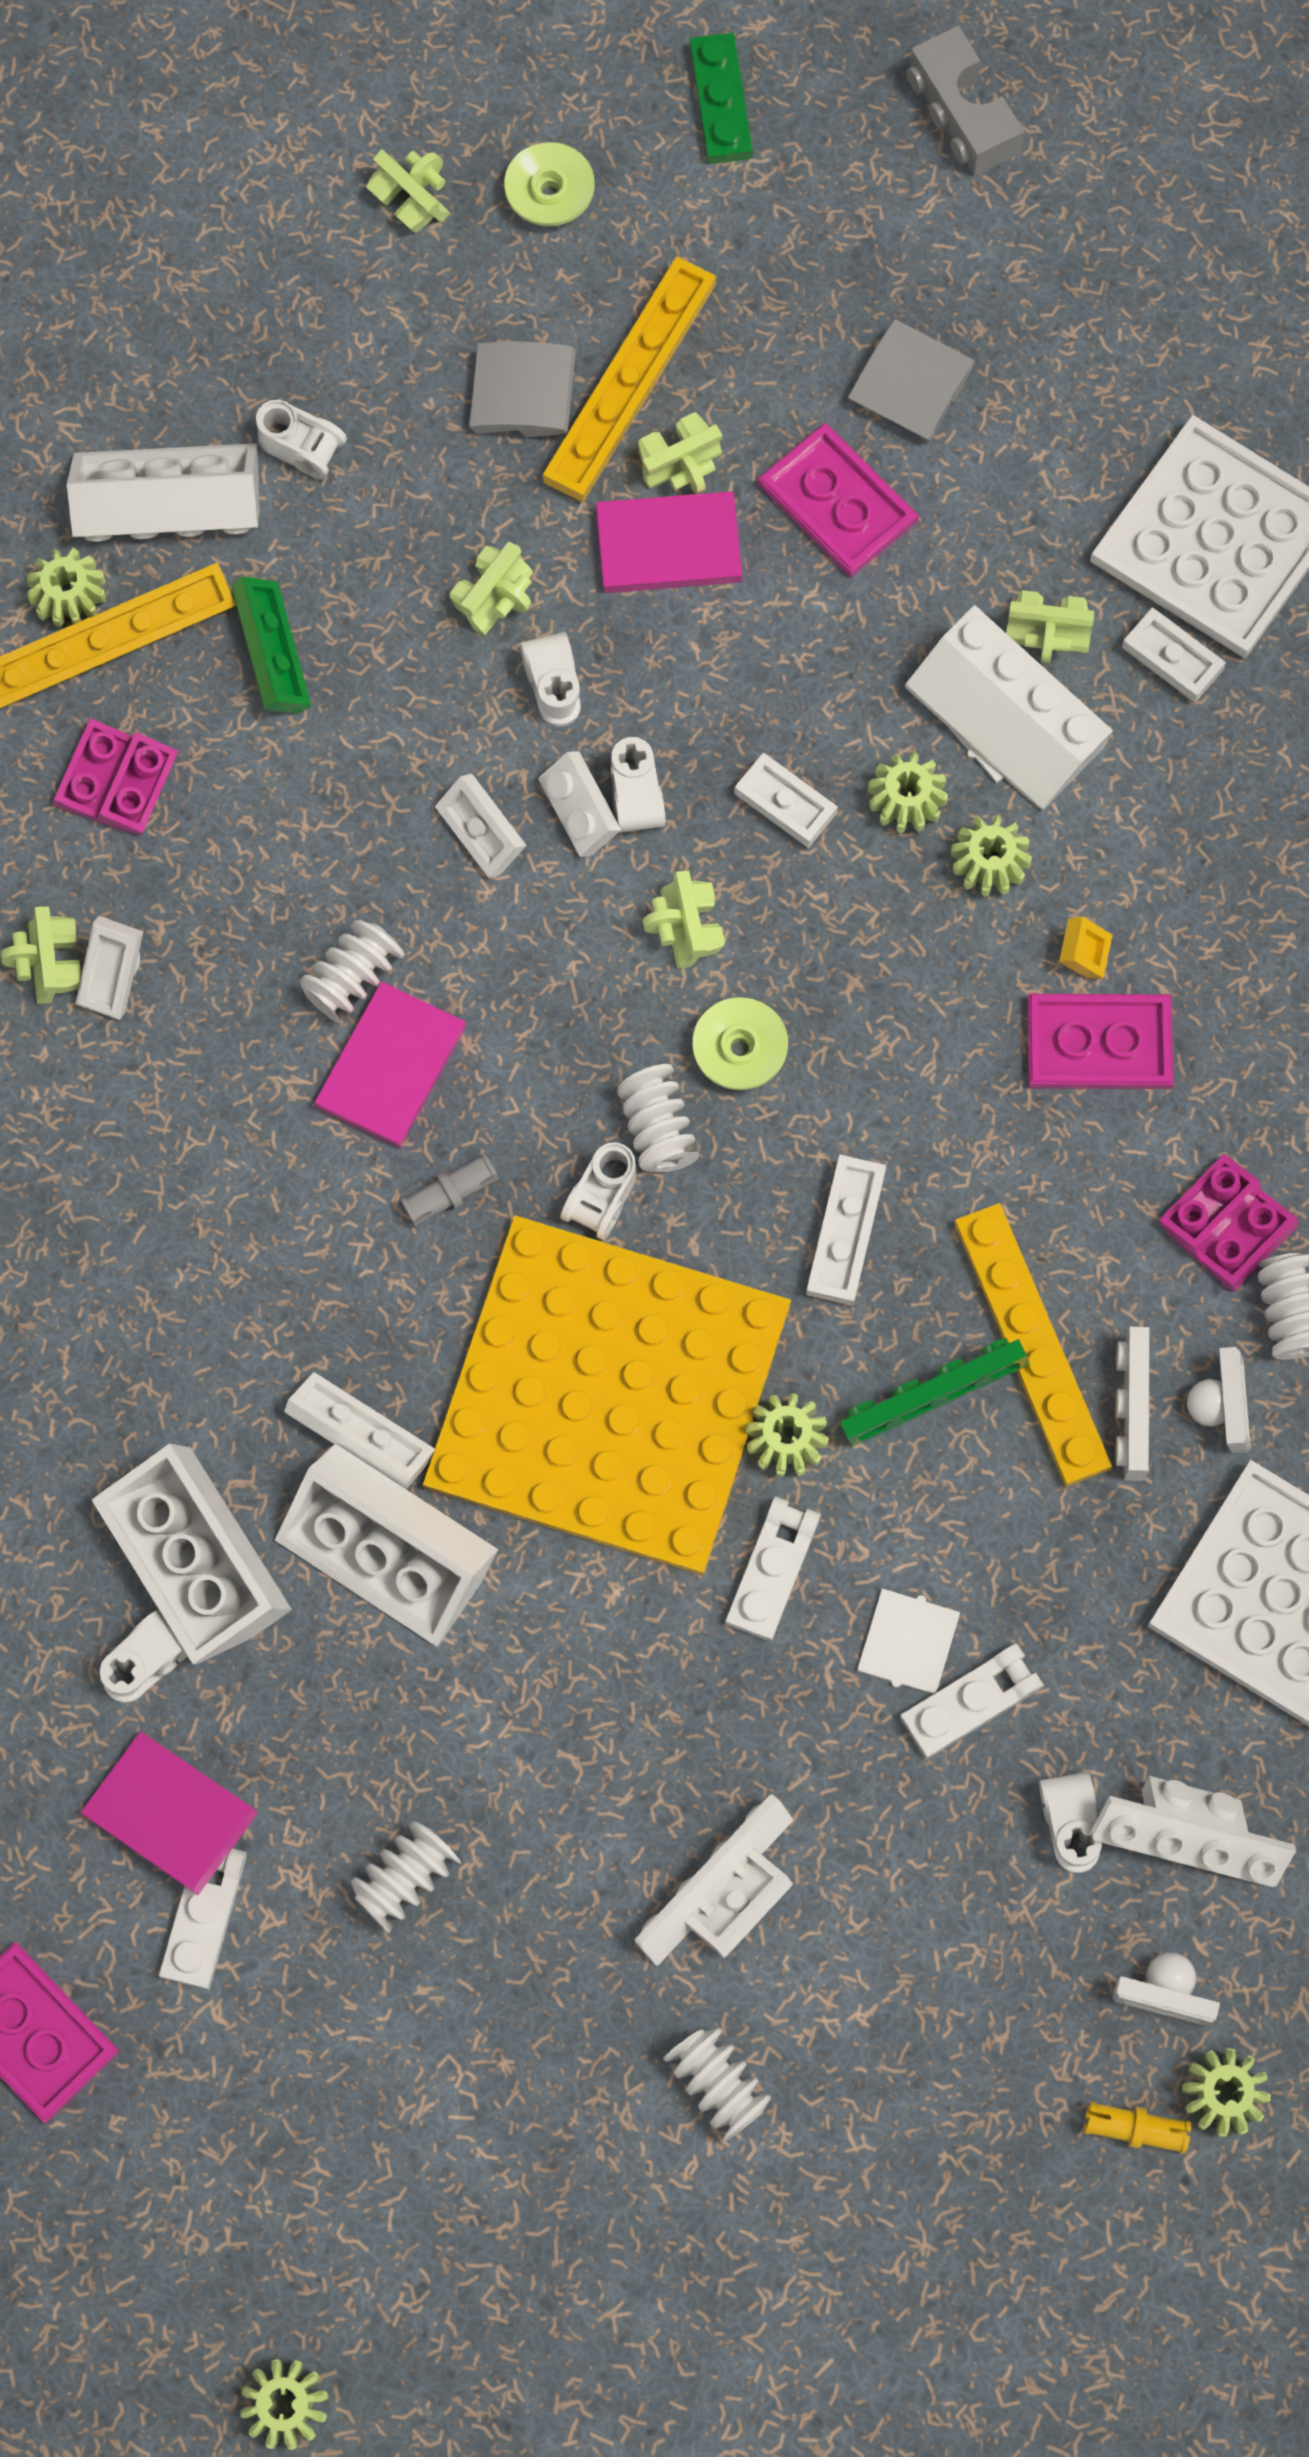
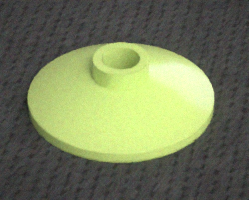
(544, 167)
(745, 1022)

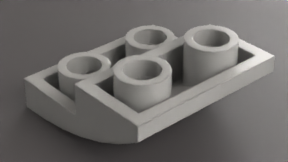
(911, 379)
(522, 388)

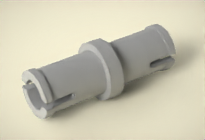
(450, 1189)

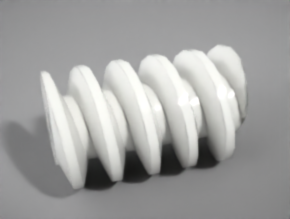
(349, 968)
(654, 1120)
(1289, 1303)
(403, 1874)
(718, 2081)

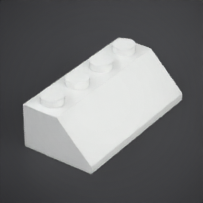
(164, 491)
(1008, 708)
(385, 1544)
(191, 1553)

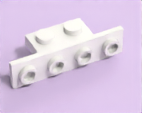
(1193, 1830)
(727, 1892)

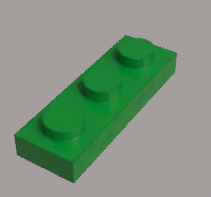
(721, 98)
(271, 645)

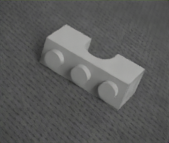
(978, 132)

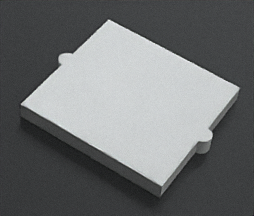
(908, 1641)

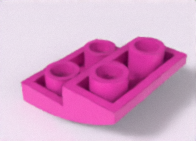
(115, 777)
(1228, 1222)

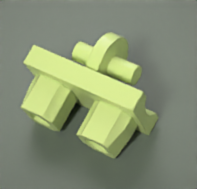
(392, 178)
(684, 461)
(497, 591)
(1048, 626)
(679, 923)
(45, 935)

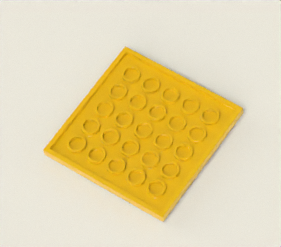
(607, 1395)

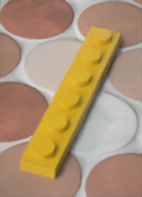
(629, 379)
(113, 633)
(1022, 1316)

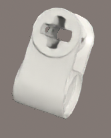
(305, 443)
(552, 673)
(636, 792)
(597, 1198)
(149, 1651)
(1070, 1813)

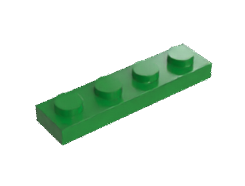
(917, 1399)

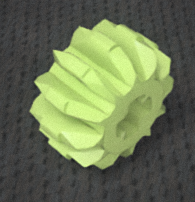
(60, 604)
(907, 809)
(995, 870)
(770, 1441)
(1231, 2110)
(266, 2403)

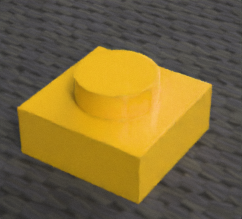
(1085, 948)

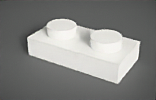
(1173, 654)
(785, 800)
(579, 804)
(480, 825)

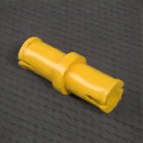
(1137, 2127)

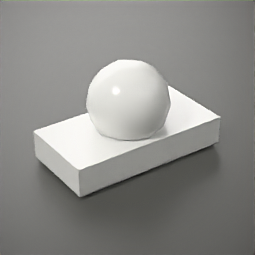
(109, 967)
(1217, 1401)
(1167, 1991)

